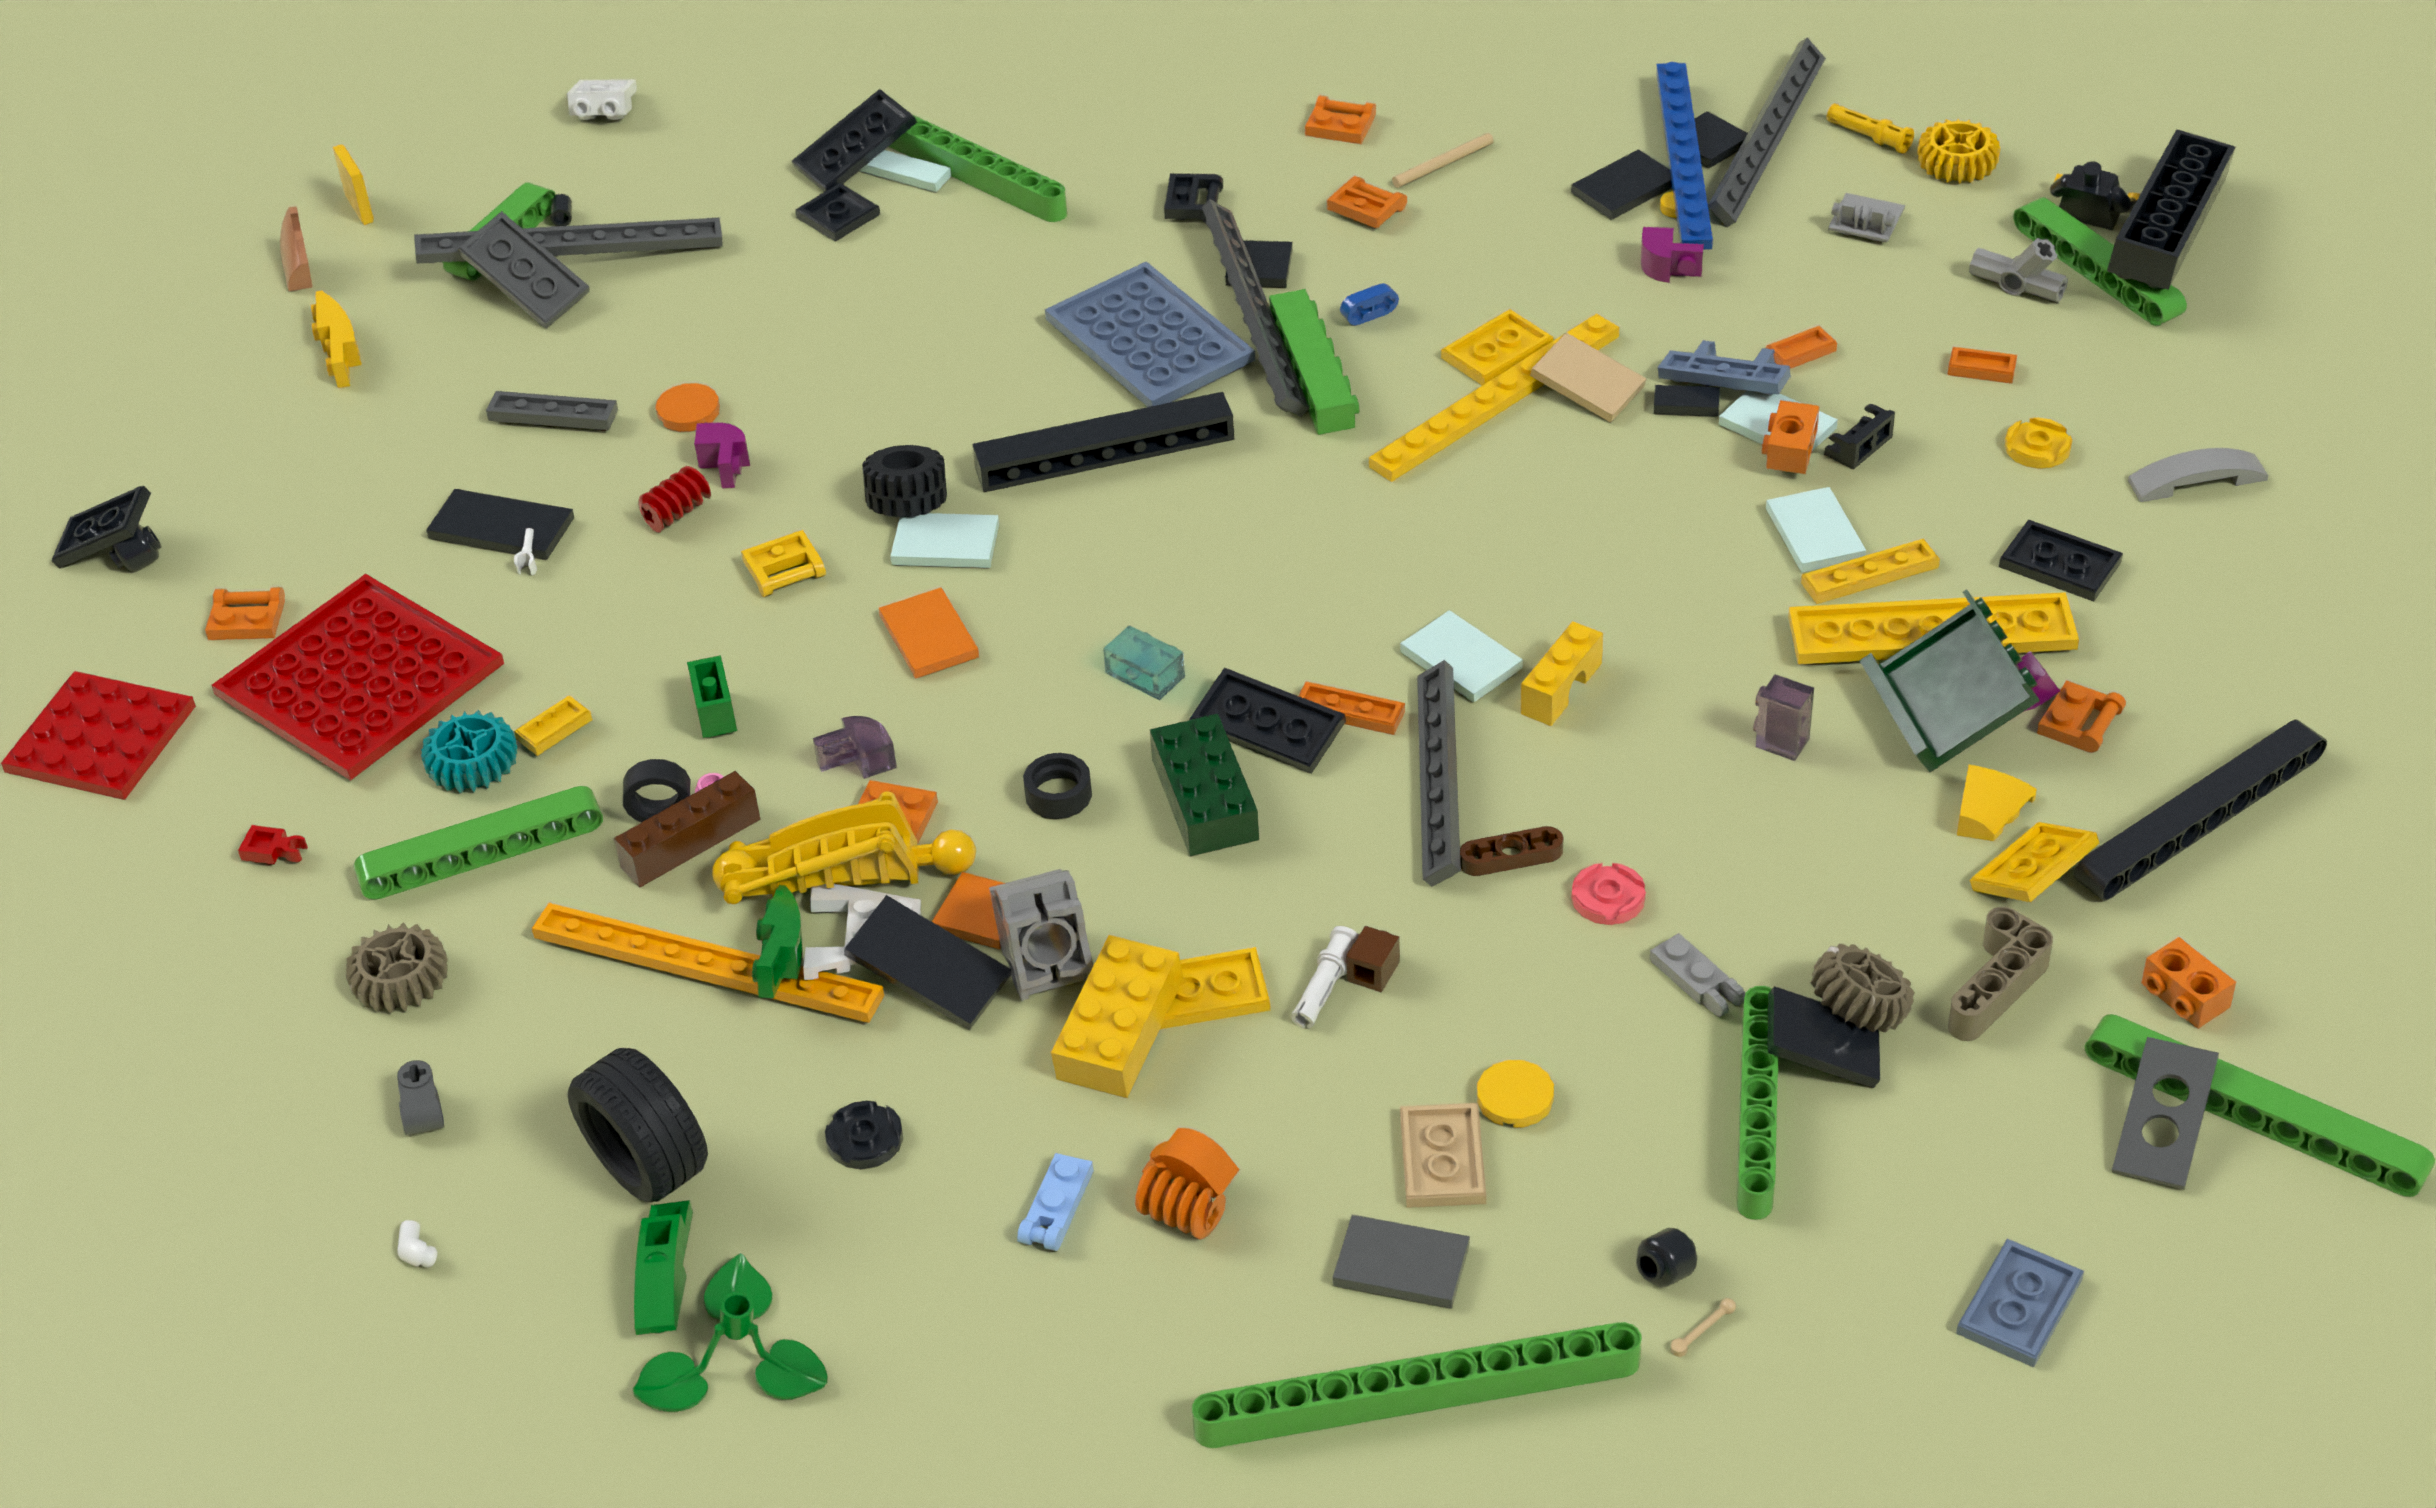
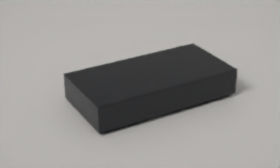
(1686, 400)

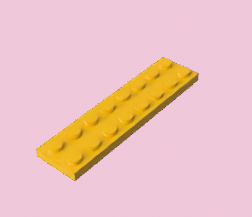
(1886, 628)

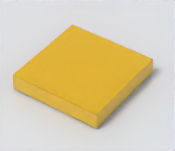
(353, 184)

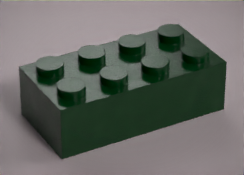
(1204, 785)

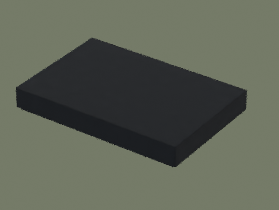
(1623, 184)
(101, 526)
(2061, 560)
(1814, 1037)

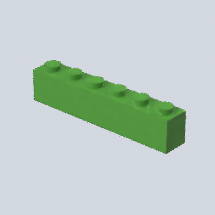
(1314, 362)

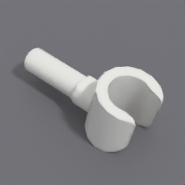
(526, 557)

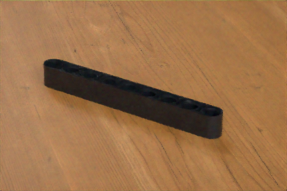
(2199, 810)

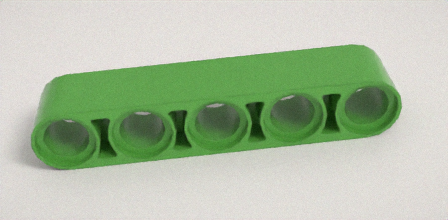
(525, 206)

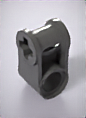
(419, 1098)

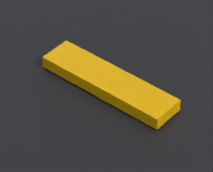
(1870, 571)

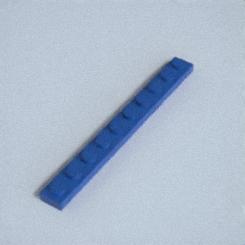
(1684, 155)

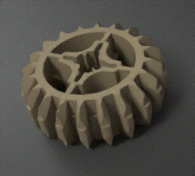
(400, 976)
(1862, 988)

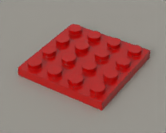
(98, 735)

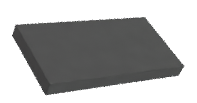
(523, 270)

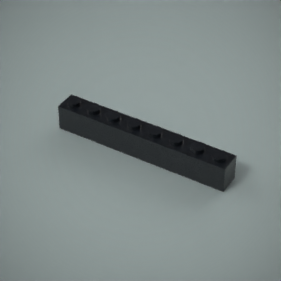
(1103, 441)

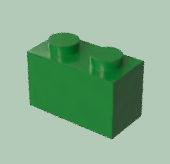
(712, 696)

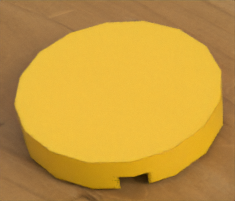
(2038, 443)
(1515, 1093)

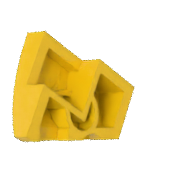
(1991, 802)

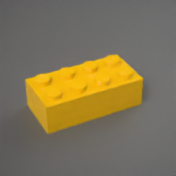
(1117, 1016)

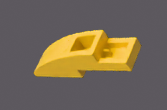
(336, 337)

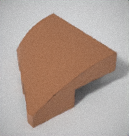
(294, 252)

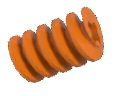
(1177, 1205)

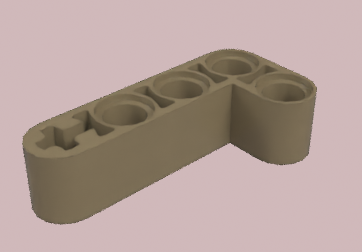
(2019, 959)

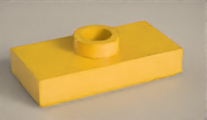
(553, 725)

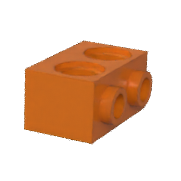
(2188, 982)

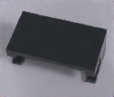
(1863, 438)

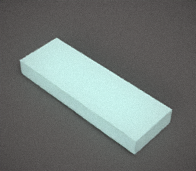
(908, 170)

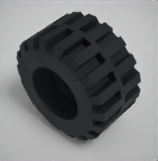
(904, 481)

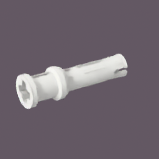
(1330, 967)

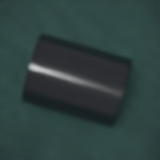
(561, 210)

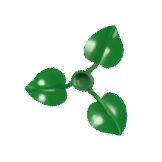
(735, 1298)

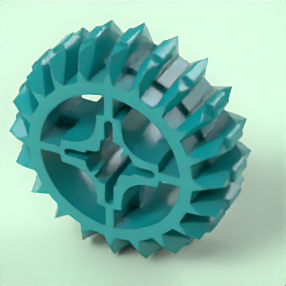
(469, 751)

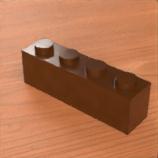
(687, 828)

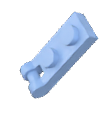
(1056, 1202)

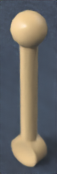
(1680, 1346)

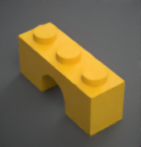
(1571, 658)

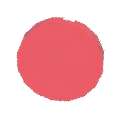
(1608, 893)

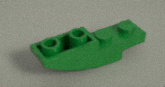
(781, 943)
(660, 1267)

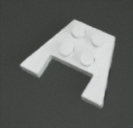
(859, 905)

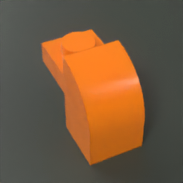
(1195, 1159)

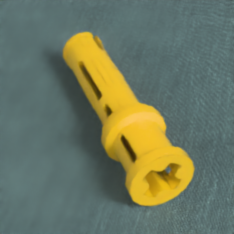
(1881, 131)

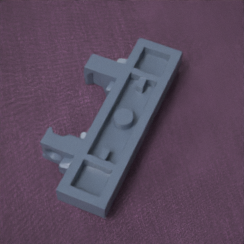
(1710, 370)

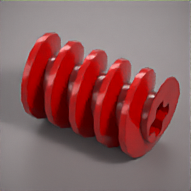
(673, 497)

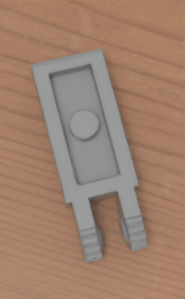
(1696, 975)

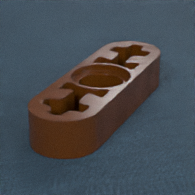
(1538, 852)

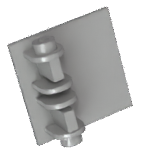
(1865, 217)

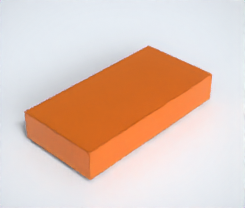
(1803, 347)
(1982, 365)

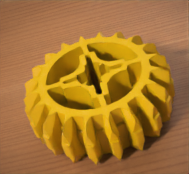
(1958, 151)

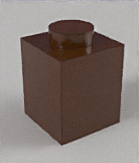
(1373, 958)

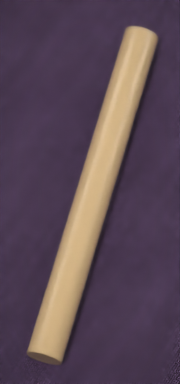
(1442, 160)

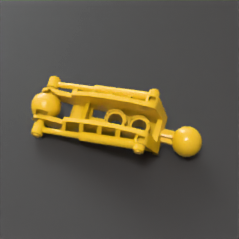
(842, 848)

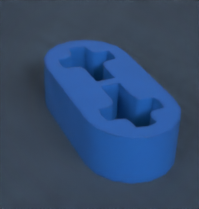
(1369, 304)

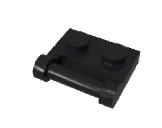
(1184, 192)

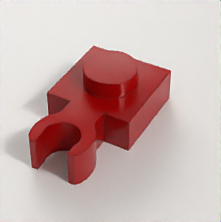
(268, 843)

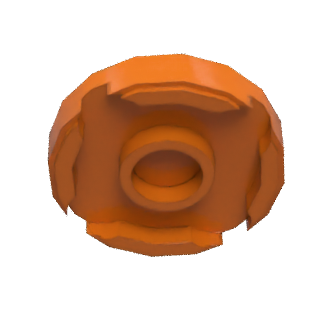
(687, 405)

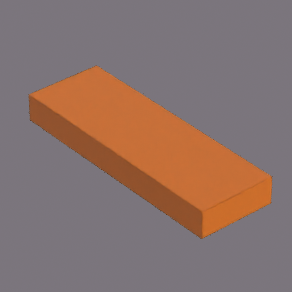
(1359, 708)

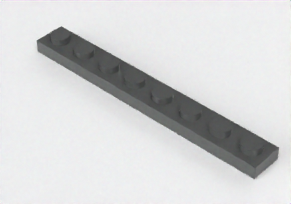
(1438, 774)

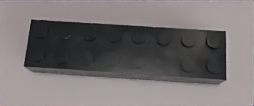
(2171, 210)

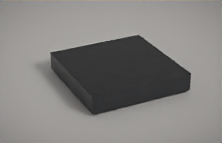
(1717, 138)
(837, 212)
(1270, 262)

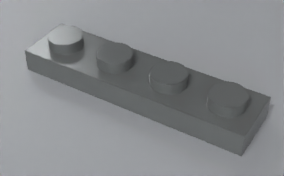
(552, 410)

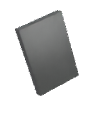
(1401, 1261)

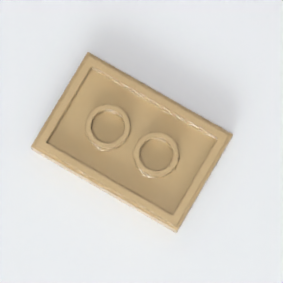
(1588, 377)
(1442, 1155)

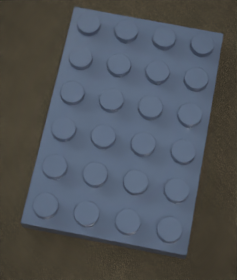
(1150, 335)

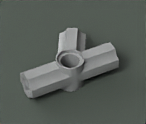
(2024, 272)

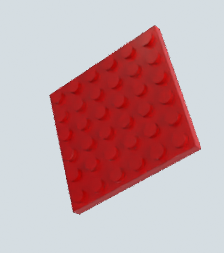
(357, 676)

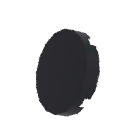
(864, 1135)

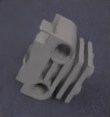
(1057, 951)

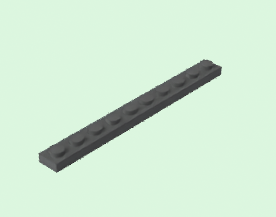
(1766, 132)
(589, 238)
(1255, 309)

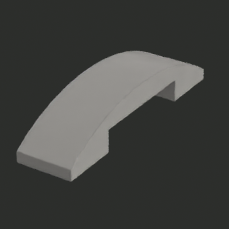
(2195, 466)

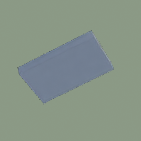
(2020, 1302)

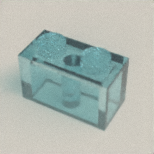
(1144, 662)

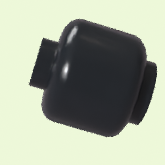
(137, 551)
(1666, 1257)

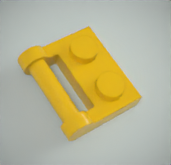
(780, 555)

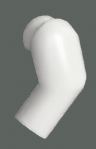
(413, 1249)

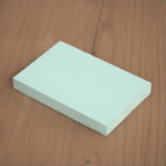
(1751, 416)
(1815, 529)
(945, 540)
(1476, 658)

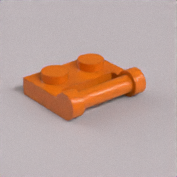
(1338, 126)
(1365, 202)
(245, 622)
(2071, 711)

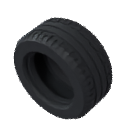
(637, 1124)

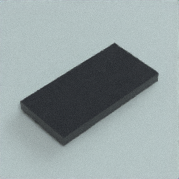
(854, 141)
(499, 523)
(1271, 720)
(927, 962)

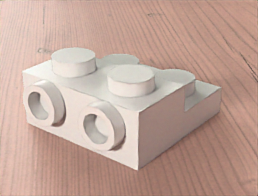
(601, 97)

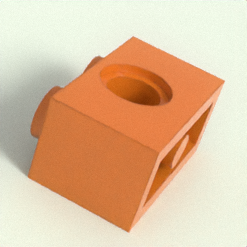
(1791, 436)

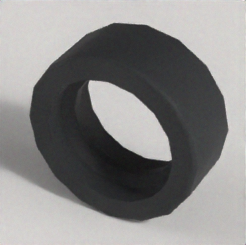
(1054, 767)
(658, 773)

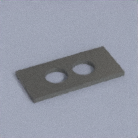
(2171, 1163)

